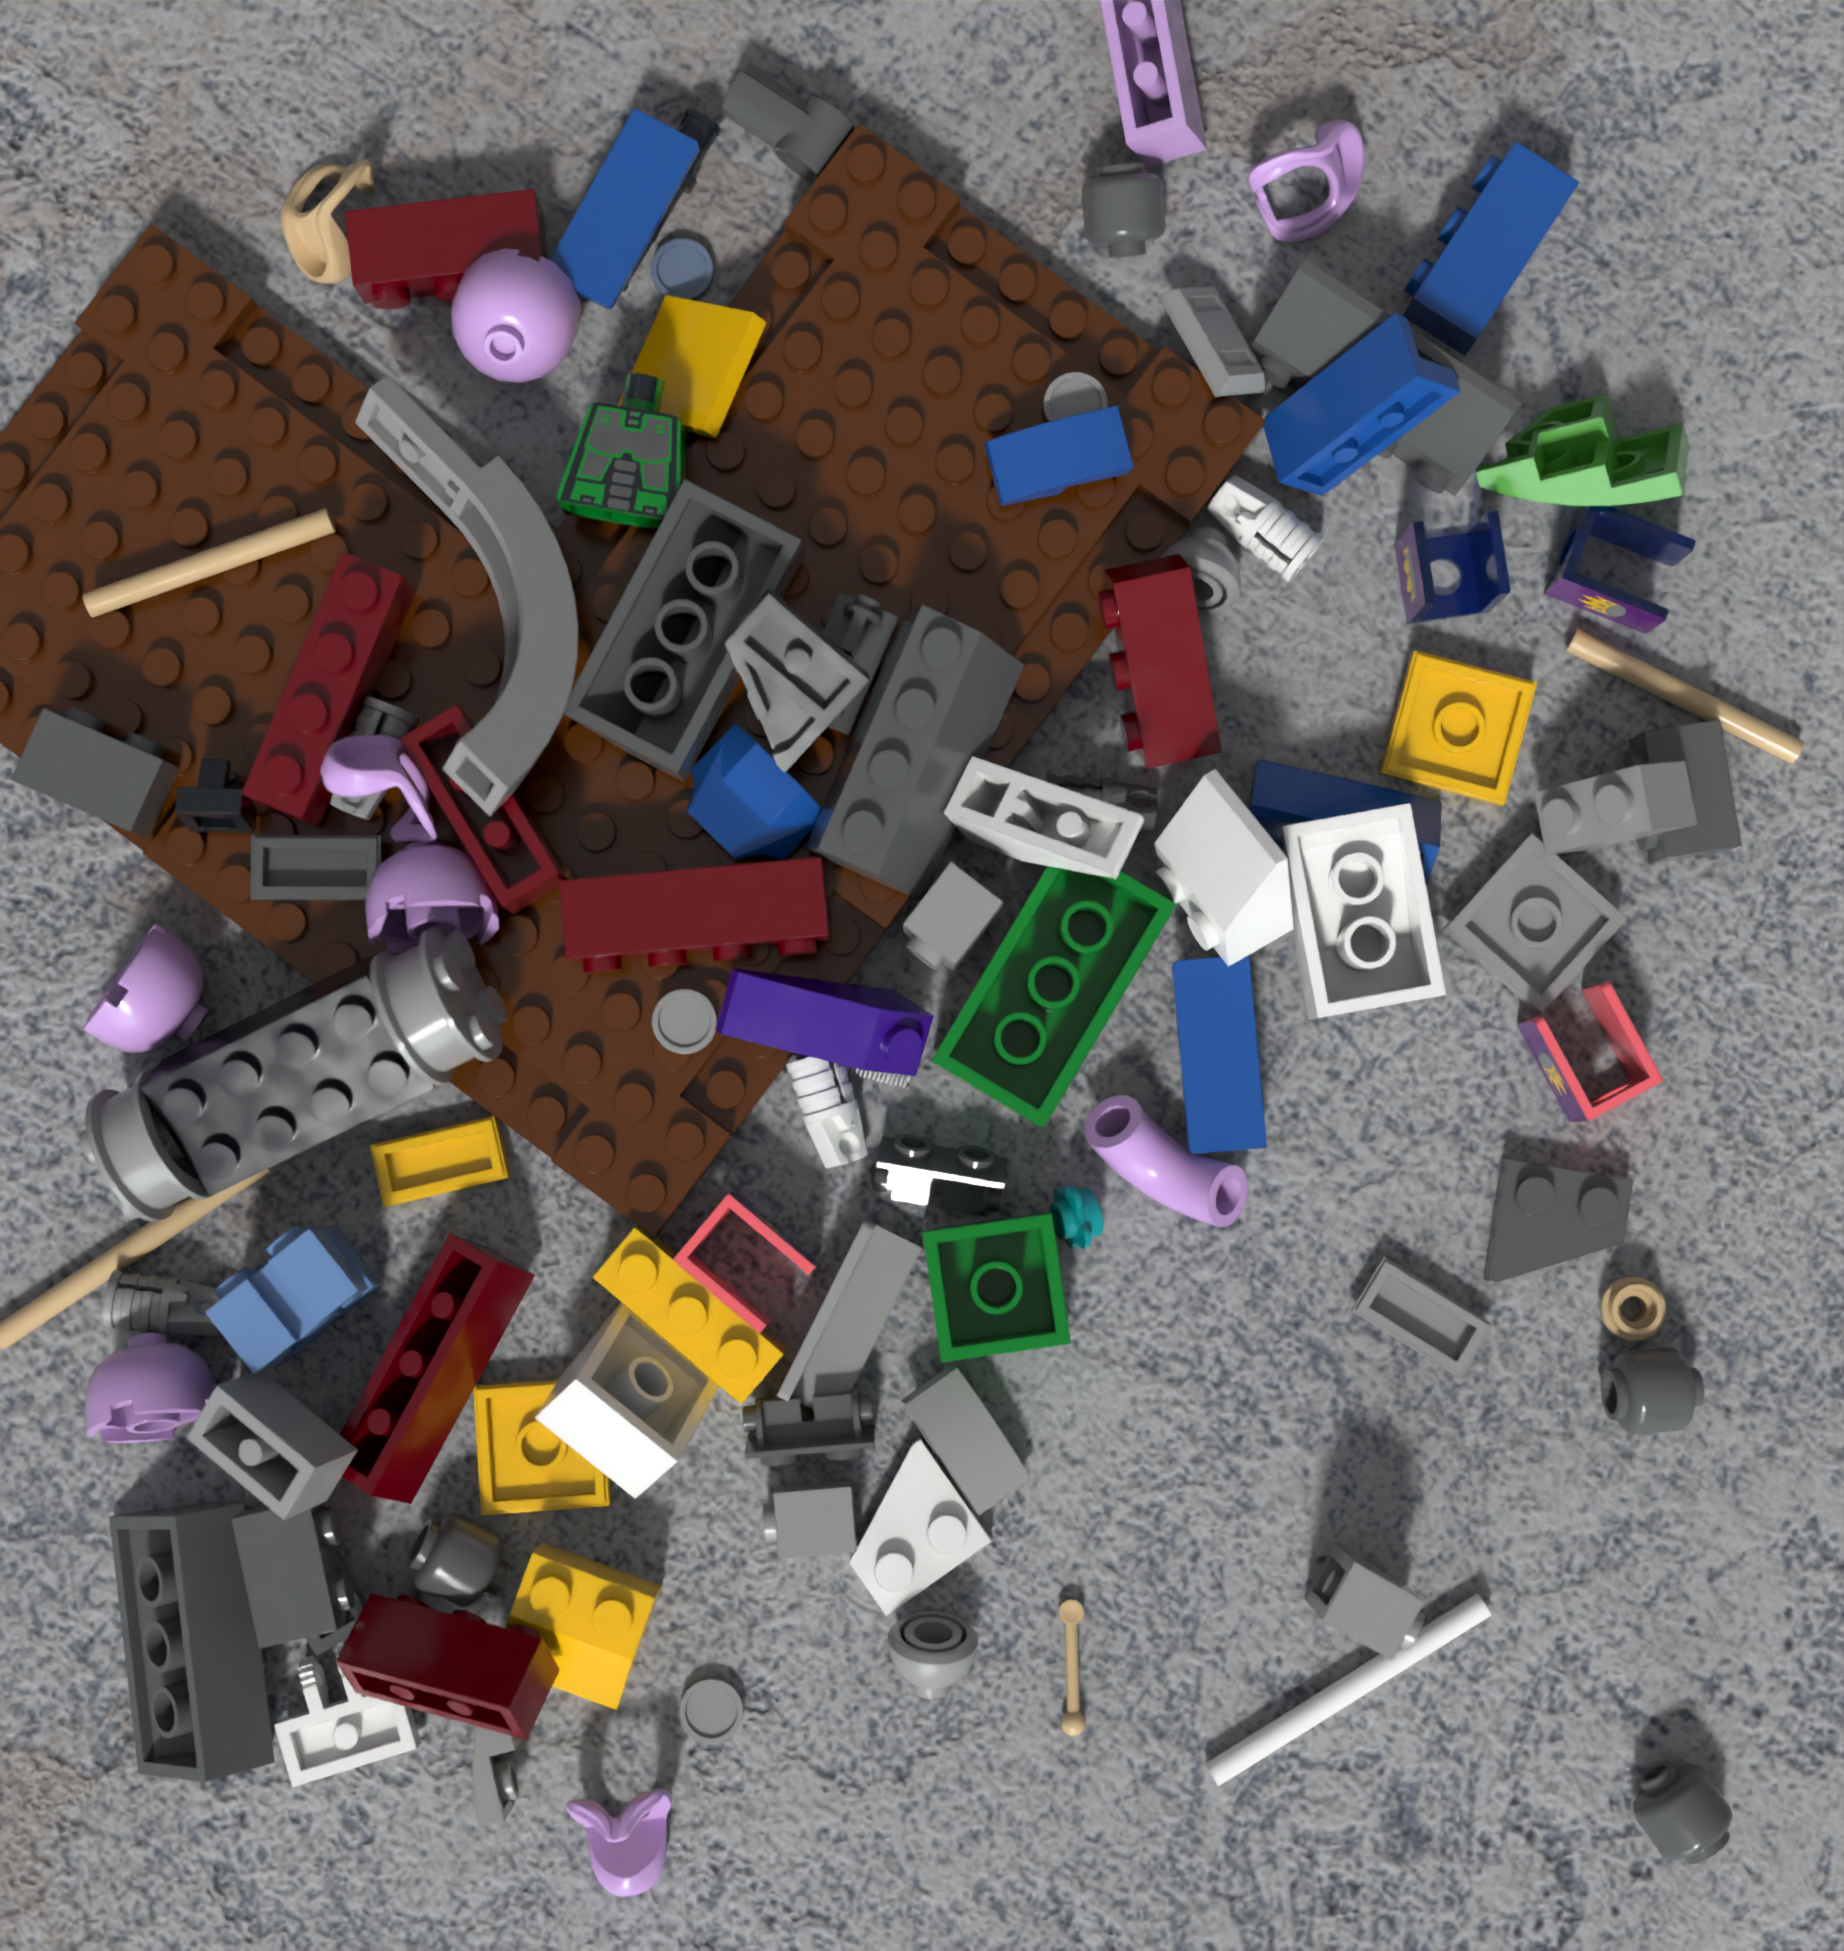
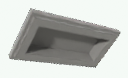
(1214, 340)
(1422, 1317)

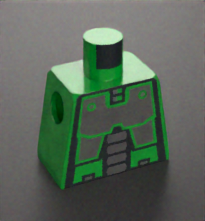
(626, 459)

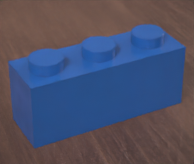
(1487, 246)

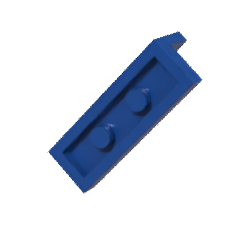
(624, 207)
(1356, 408)
(1295, 795)
(1218, 1055)

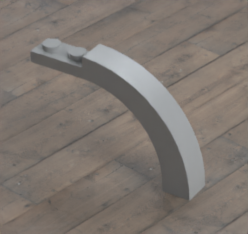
(528, 579)

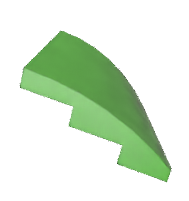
(1578, 459)

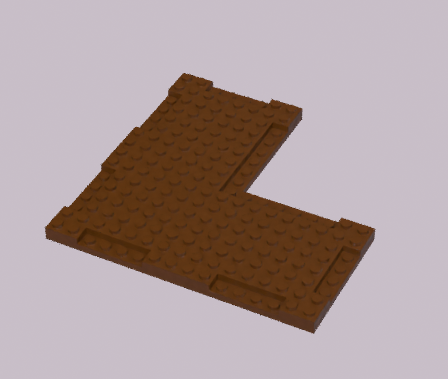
(857, 427)

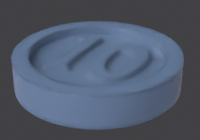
(682, 269)

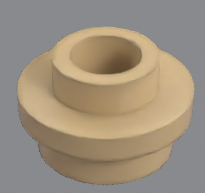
(1652, 1308)

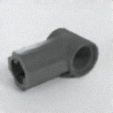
(799, 130)

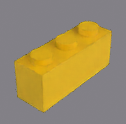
(688, 1314)

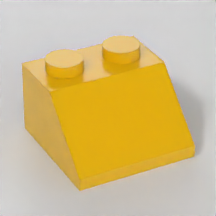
(588, 1618)

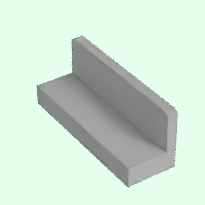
(851, 1314)

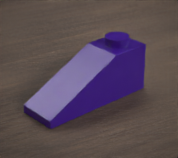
(826, 1020)

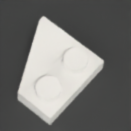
(916, 1532)

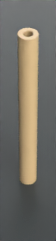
(209, 562)
(1684, 696)

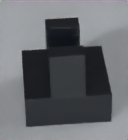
(216, 801)

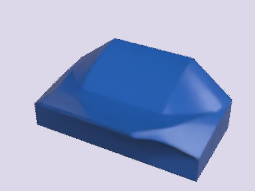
(749, 800)

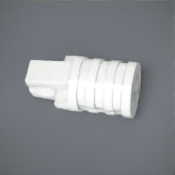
(1265, 527)
(829, 1110)

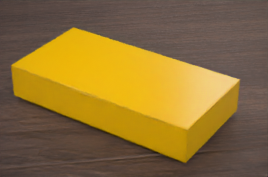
(440, 1161)

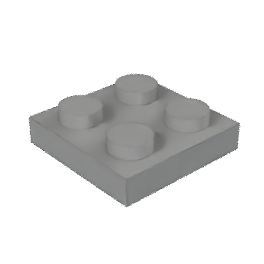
(1534, 923)

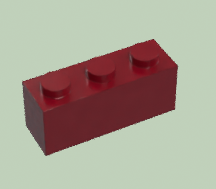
(430, 244)
(1160, 661)
(502, 845)
(449, 1664)

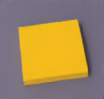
(701, 359)
(1458, 728)
(525, 1462)

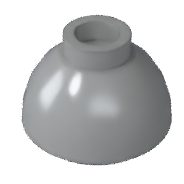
(1212, 569)
(932, 1651)

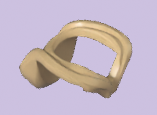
(314, 236)

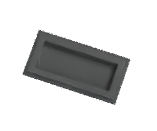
(313, 866)

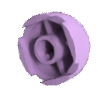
(515, 316)
(428, 889)
(151, 996)
(147, 1391)

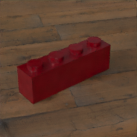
(328, 685)
(695, 911)
(431, 1367)

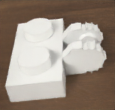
(340, 1733)

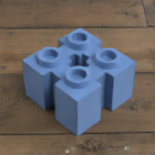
(291, 1301)

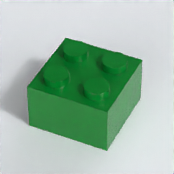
(996, 1286)

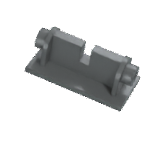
(862, 634)
(912, 1164)
(785, 1435)

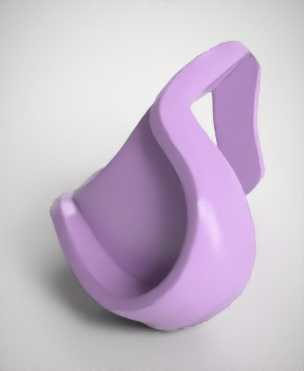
(1342, 160)
(373, 764)
(629, 1848)

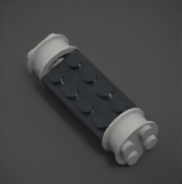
(294, 1075)

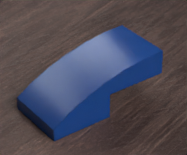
(1058, 455)

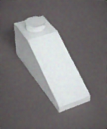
(1041, 821)

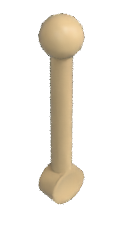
(1071, 1613)

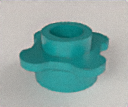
(1076, 1216)

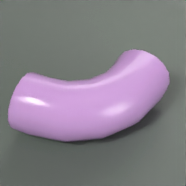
(1163, 1165)

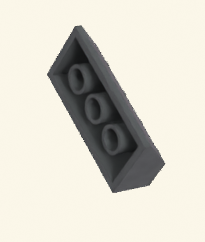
(1324, 319)
(663, 655)
(916, 735)
(190, 1644)

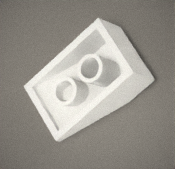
(1361, 912)

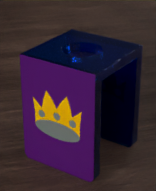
(1626, 532)
(1475, 554)

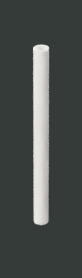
(1345, 1691)

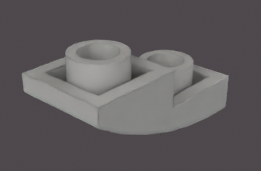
(966, 1439)
(493, 1779)

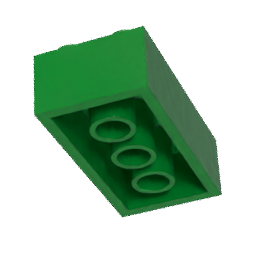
(1052, 988)

